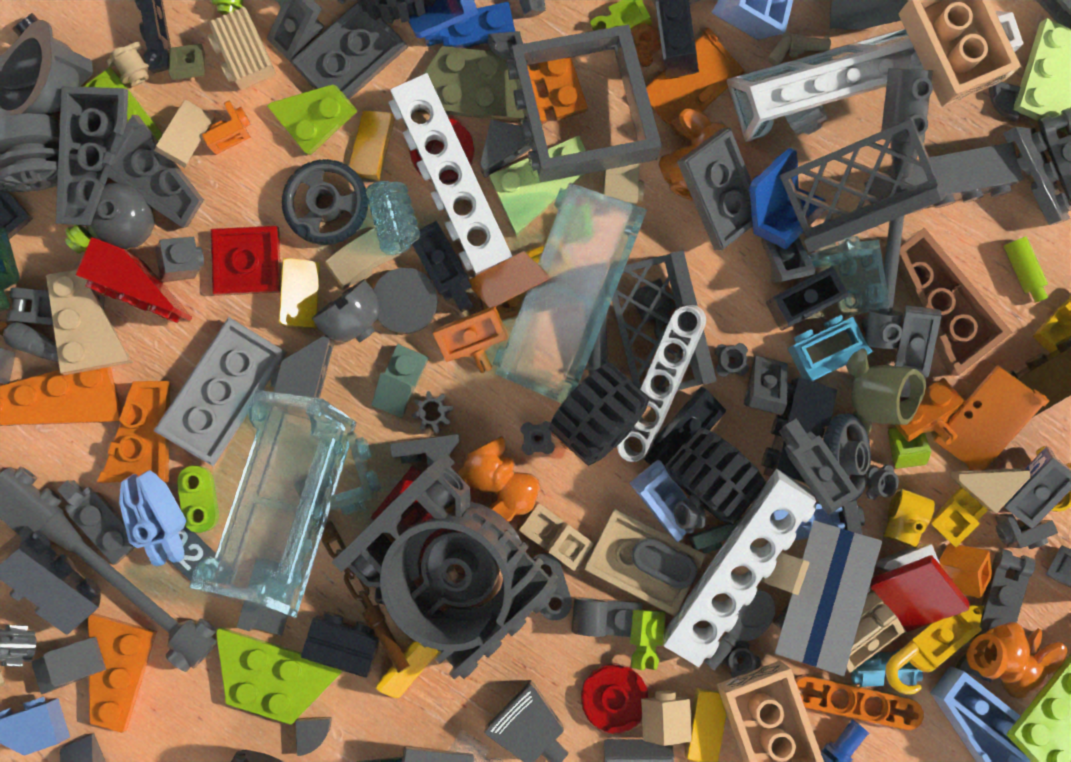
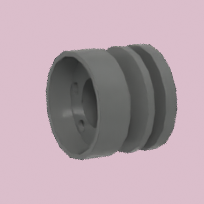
(28, 152)

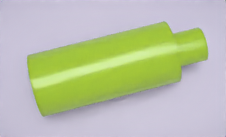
(1027, 268)

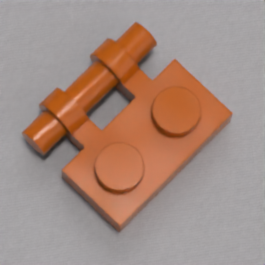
(562, 87)

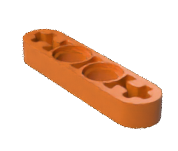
(856, 700)

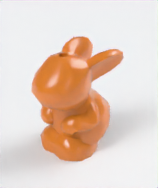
(696, 128)
(492, 472)
(1014, 659)

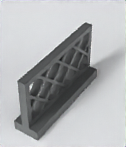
(875, 213)
(682, 295)

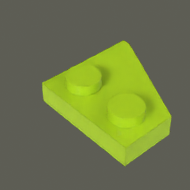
(313, 115)

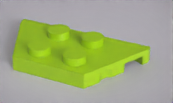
(269, 677)

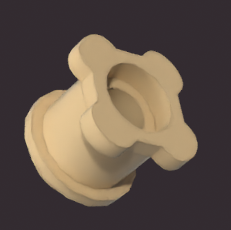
(129, 64)

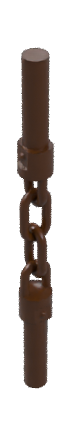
(372, 614)

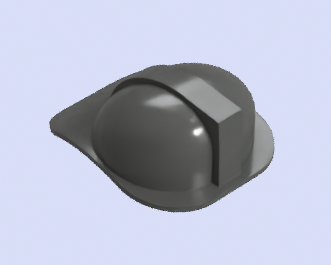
(36, 71)

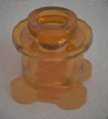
(646, 51)

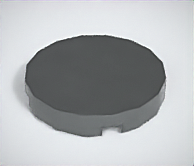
(406, 300)

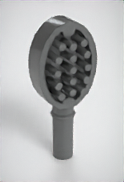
(751, 623)

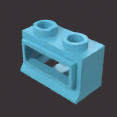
(833, 362)

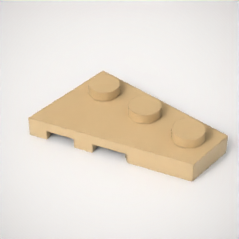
(81, 327)

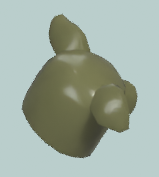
(878, 391)

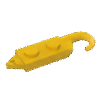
(934, 646)

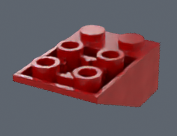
(128, 279)

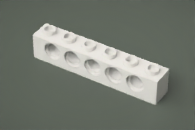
(421, 95)
(779, 493)

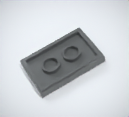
(349, 52)
(719, 187)

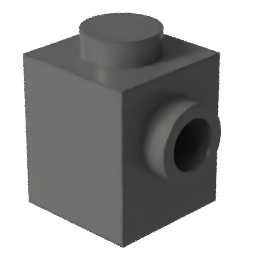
(178, 259)

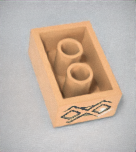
(960, 45)
(769, 716)

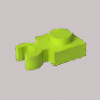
(623, 13)
(646, 634)

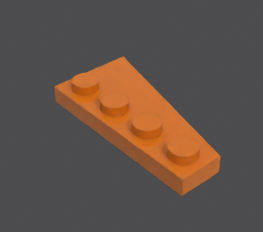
(61, 399)

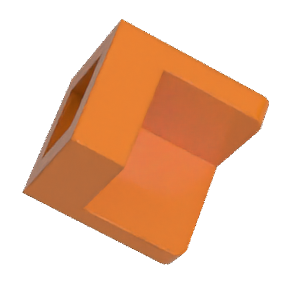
(967, 568)

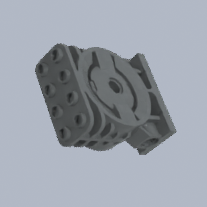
(477, 541)

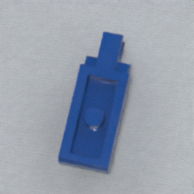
(474, 31)

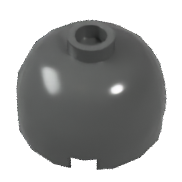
(122, 217)
(350, 314)

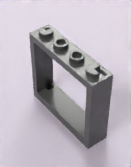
(559, 167)

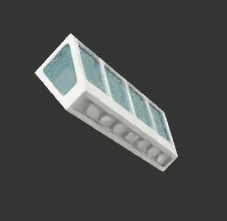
(828, 77)

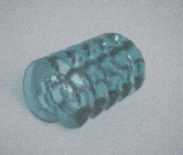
(392, 216)

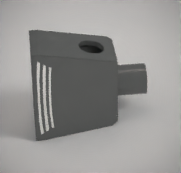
(528, 727)

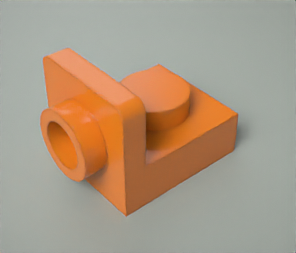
(228, 134)

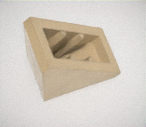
(992, 487)

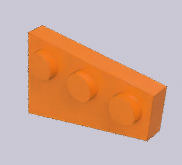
(136, 443)
(125, 656)

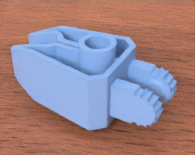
(152, 517)

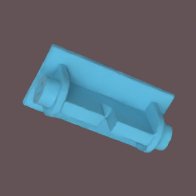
(873, 671)

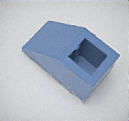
(33, 728)

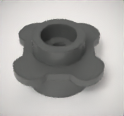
(738, 353)
(530, 445)
(881, 482)
(689, 514)
(749, 663)

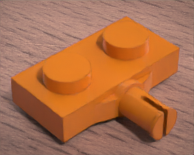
(471, 337)
(933, 412)

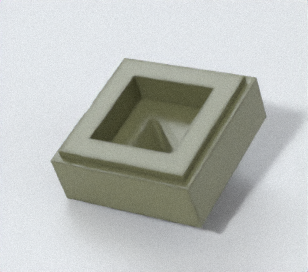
(186, 61)

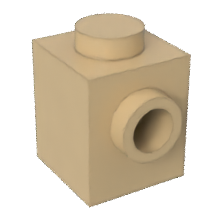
(624, 184)
(666, 719)

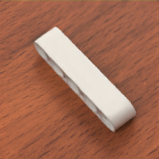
(674, 372)

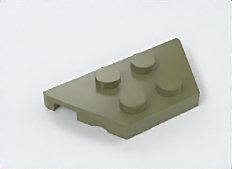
(473, 84)

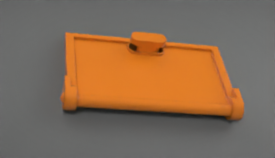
(715, 66)
(994, 423)

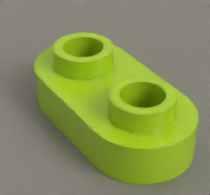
(201, 498)

